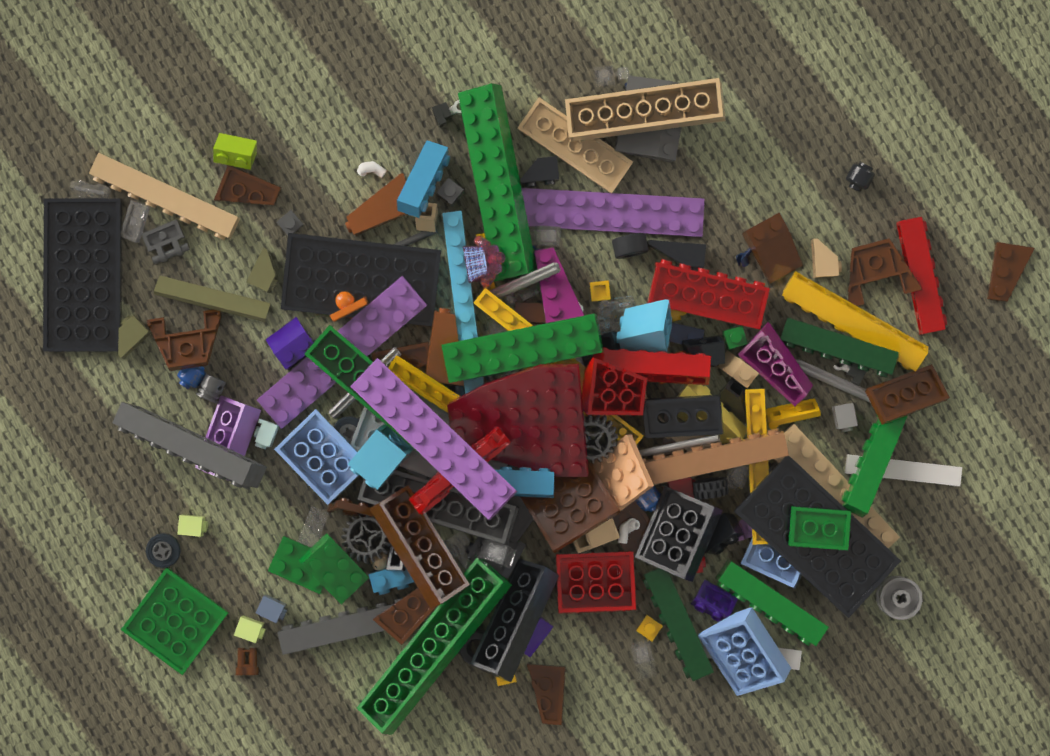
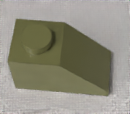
(264, 273)
(131, 335)

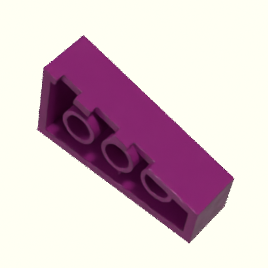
(556, 290)
(776, 364)

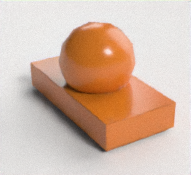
(346, 303)

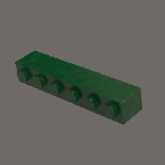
(839, 346)
(679, 624)

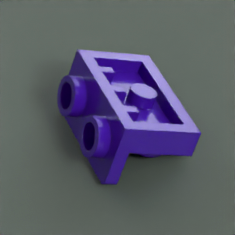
(714, 601)

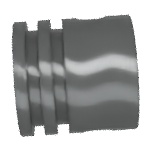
(211, 388)

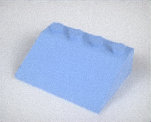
(319, 456)
(770, 563)
(745, 652)

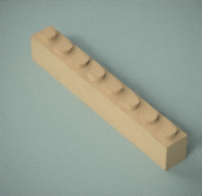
(165, 196)

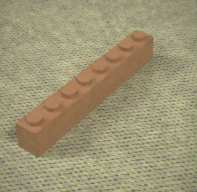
(717, 456)

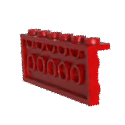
(709, 294)

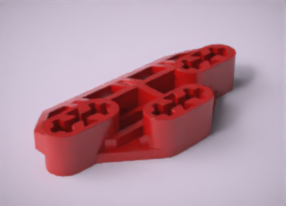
(439, 486)

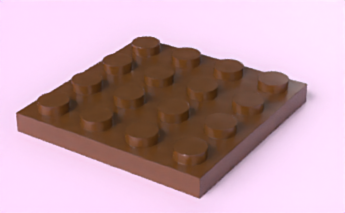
(574, 511)

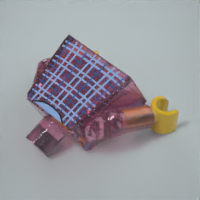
(483, 261)

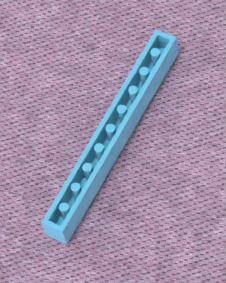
(461, 287)

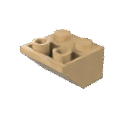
(600, 535)

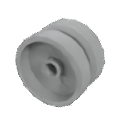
(910, 598)

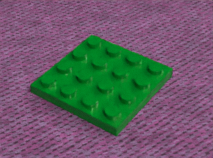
(174, 621)

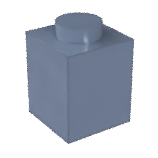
(271, 609)

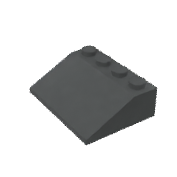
(657, 144)

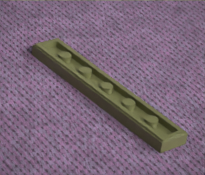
(212, 298)

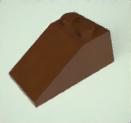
(773, 248)

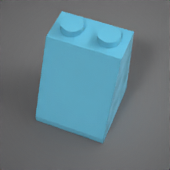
(646, 327)
(380, 457)

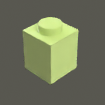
(192, 525)
(250, 629)

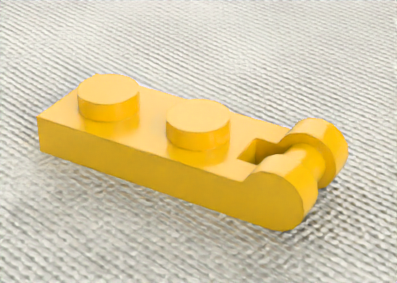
(789, 413)

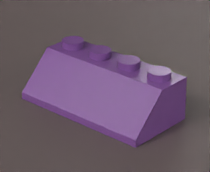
(232, 425)

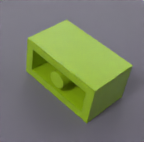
(235, 151)

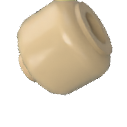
(380, 564)

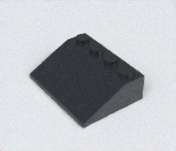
(678, 534)

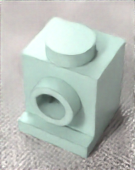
(265, 434)

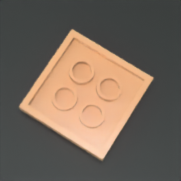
(624, 473)

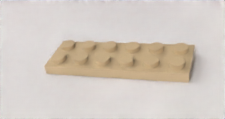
(589, 157)

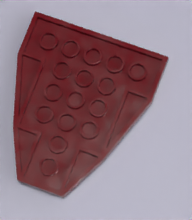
(537, 413)

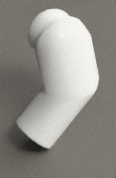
(368, 167)
(626, 528)

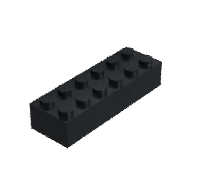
(514, 620)

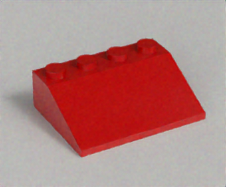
(595, 582)

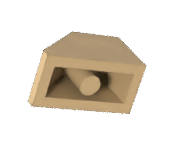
(824, 261)
(738, 369)

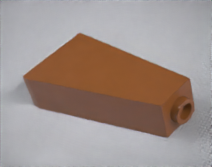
(378, 209)
(443, 332)

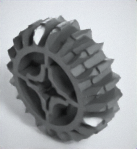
(602, 426)
(360, 539)

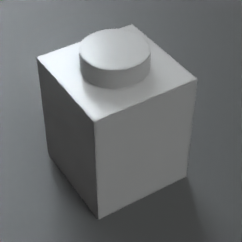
(844, 417)

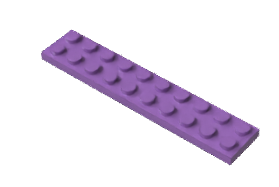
(614, 212)
(365, 331)
(434, 439)

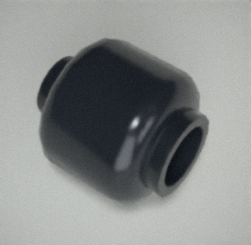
(860, 176)

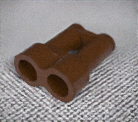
(247, 669)

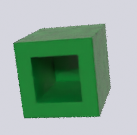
(734, 337)

